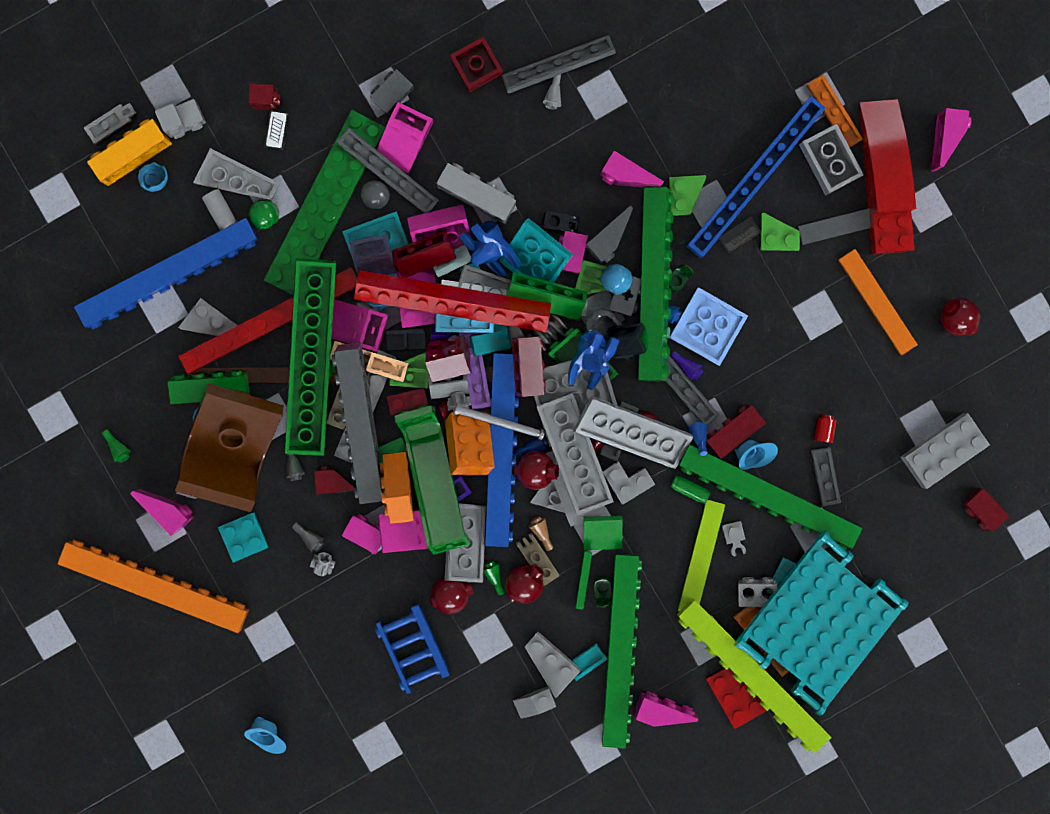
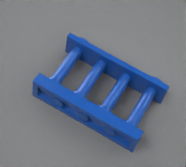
(431, 650)

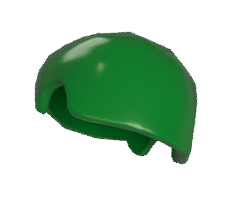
(263, 214)

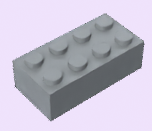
(476, 193)
(945, 450)

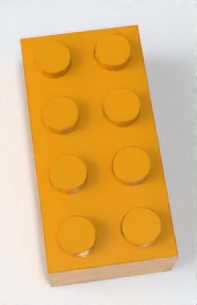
(129, 152)

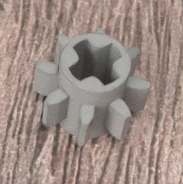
(458, 397)
(322, 564)

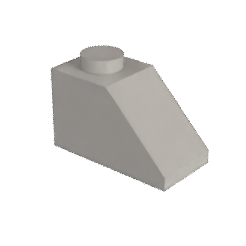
(535, 703)

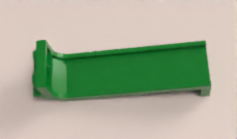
(433, 479)

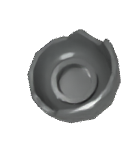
(374, 194)

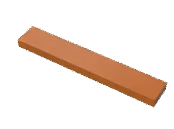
(877, 302)

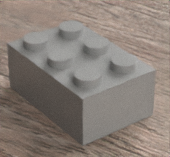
(831, 159)

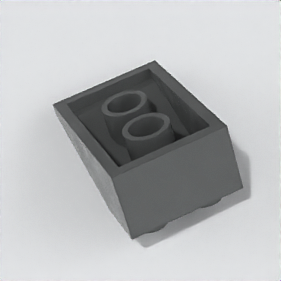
(606, 242)

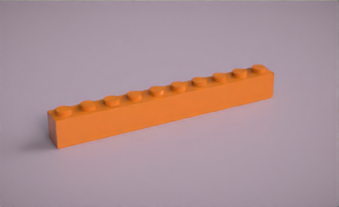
(153, 586)

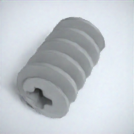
(554, 327)

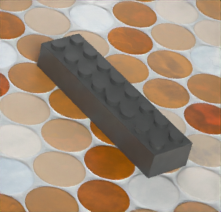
(360, 421)

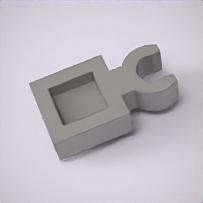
(734, 534)

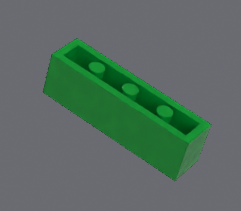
(563, 299)
(191, 388)

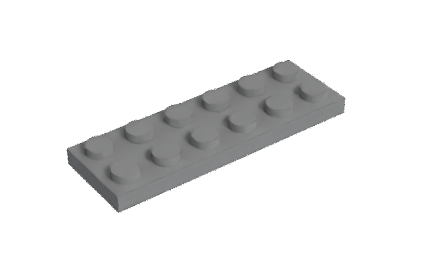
(633, 432)
(574, 455)

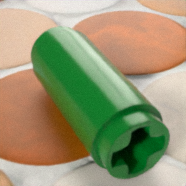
(690, 489)

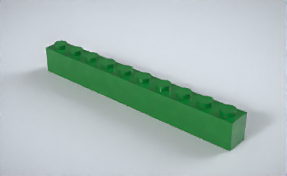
(655, 283)
(765, 494)
(620, 651)

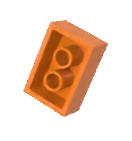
(469, 445)
(397, 488)

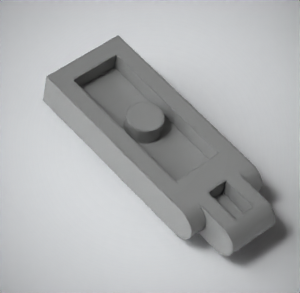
(110, 123)

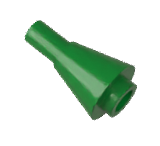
(118, 450)
(492, 572)

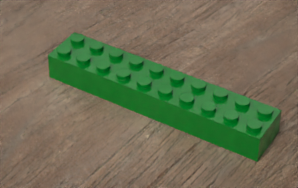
(310, 356)

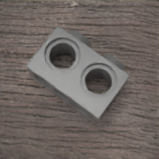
(758, 598)

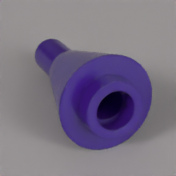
(691, 368)

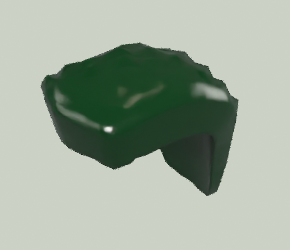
(679, 277)
(603, 591)

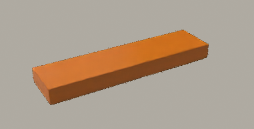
(834, 111)

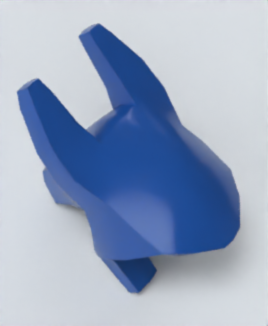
(489, 247)
(593, 357)

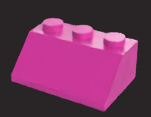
(448, 219)

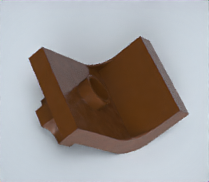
(227, 447)

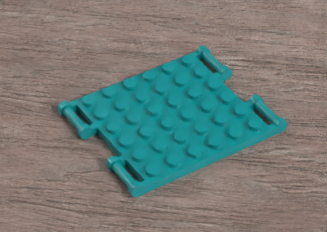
(821, 623)

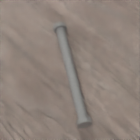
(499, 421)

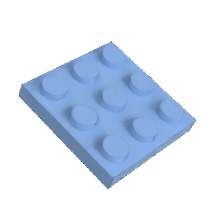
(708, 326)

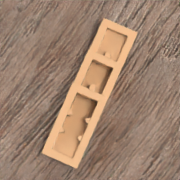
(381, 364)

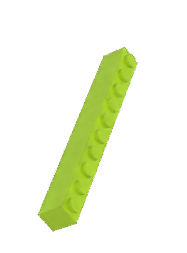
(755, 677)

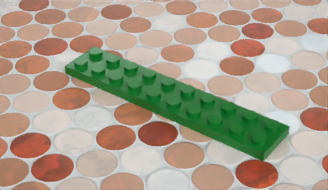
(323, 204)

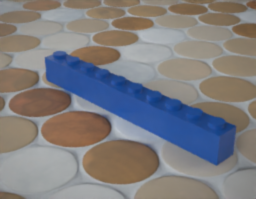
(755, 177)
(166, 273)
(503, 441)

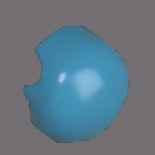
(153, 177)
(616, 279)

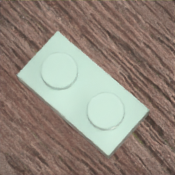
(462, 257)

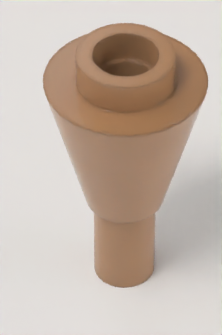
(539, 528)

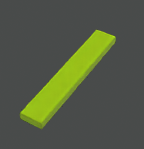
(702, 553)

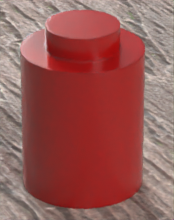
(825, 429)

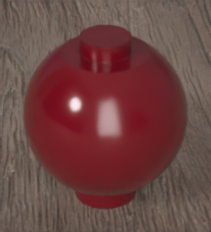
(960, 317)
(536, 470)
(524, 583)
(450, 596)

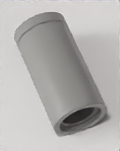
(219, 209)

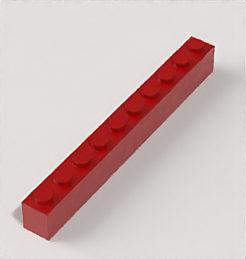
(452, 301)
(254, 328)

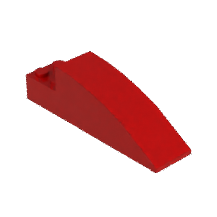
(887, 177)

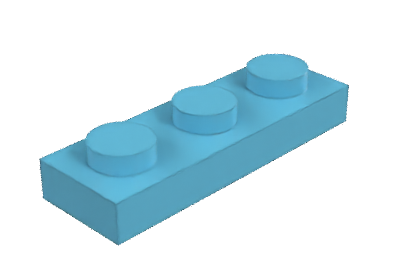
(447, 323)

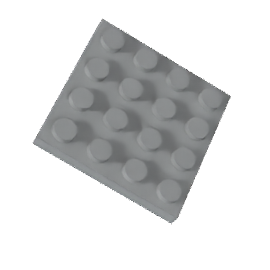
(557, 386)

